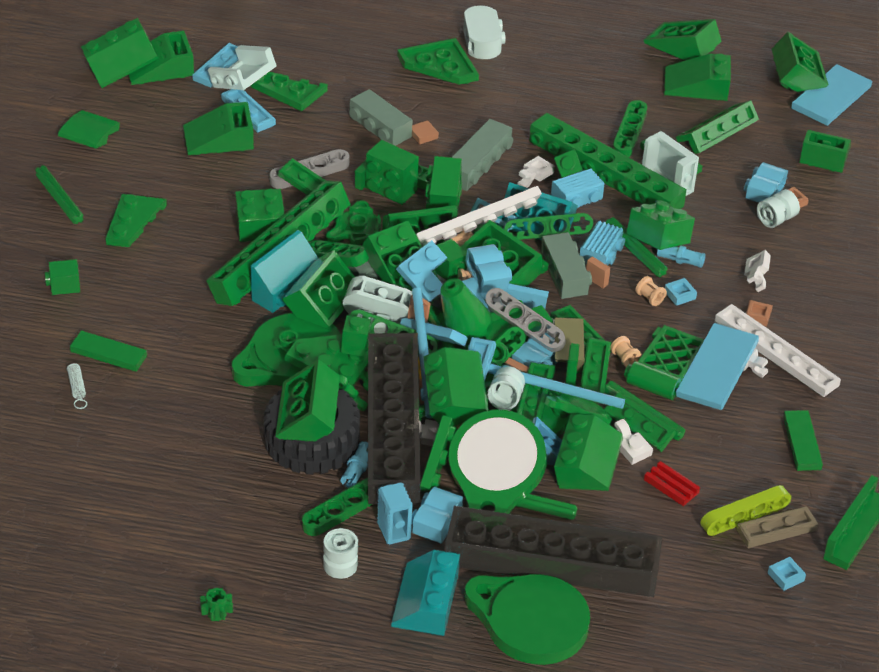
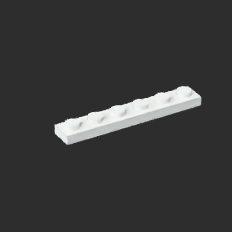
(470, 220)
(781, 352)

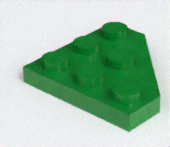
(440, 60)
(327, 350)

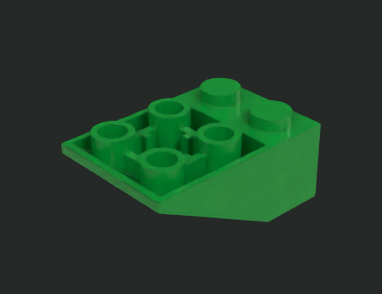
(173, 62)
(220, 130)
(390, 249)

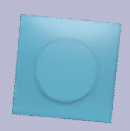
(680, 291)
(786, 573)

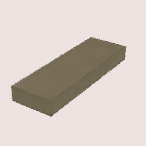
(777, 527)

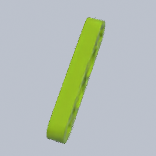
(745, 510)

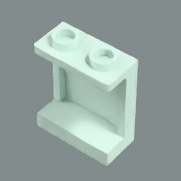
(251, 65)
(671, 160)

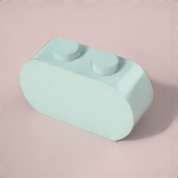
(483, 32)
(377, 297)

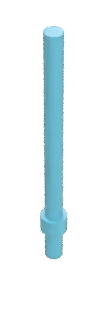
(422, 343)
(566, 388)

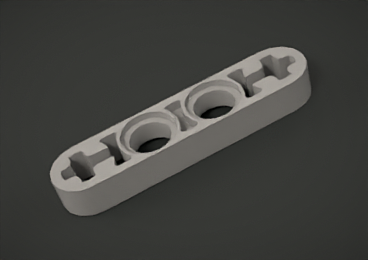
(333, 162)
(527, 317)

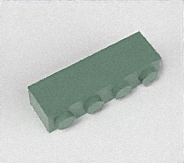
(483, 150)

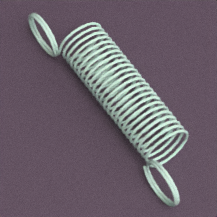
(73, 383)

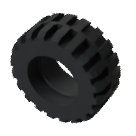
(317, 455)

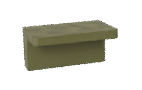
(574, 333)

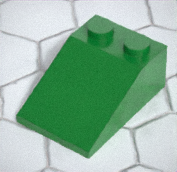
(685, 38)
(700, 77)

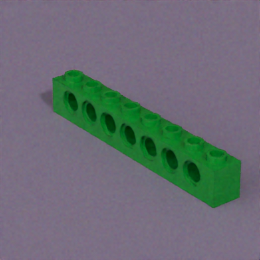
(610, 165)
(308, 216)

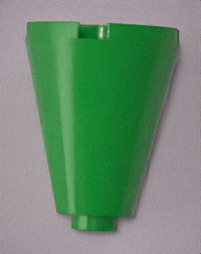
(464, 310)

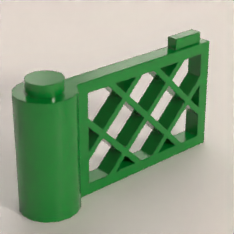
(657, 377)

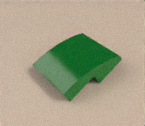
(88, 129)

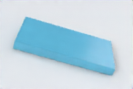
(829, 102)
(717, 366)

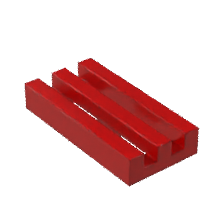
(674, 481)

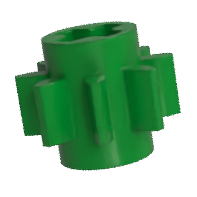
(216, 604)

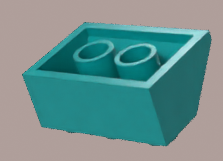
(546, 206)
(280, 270)
(427, 593)

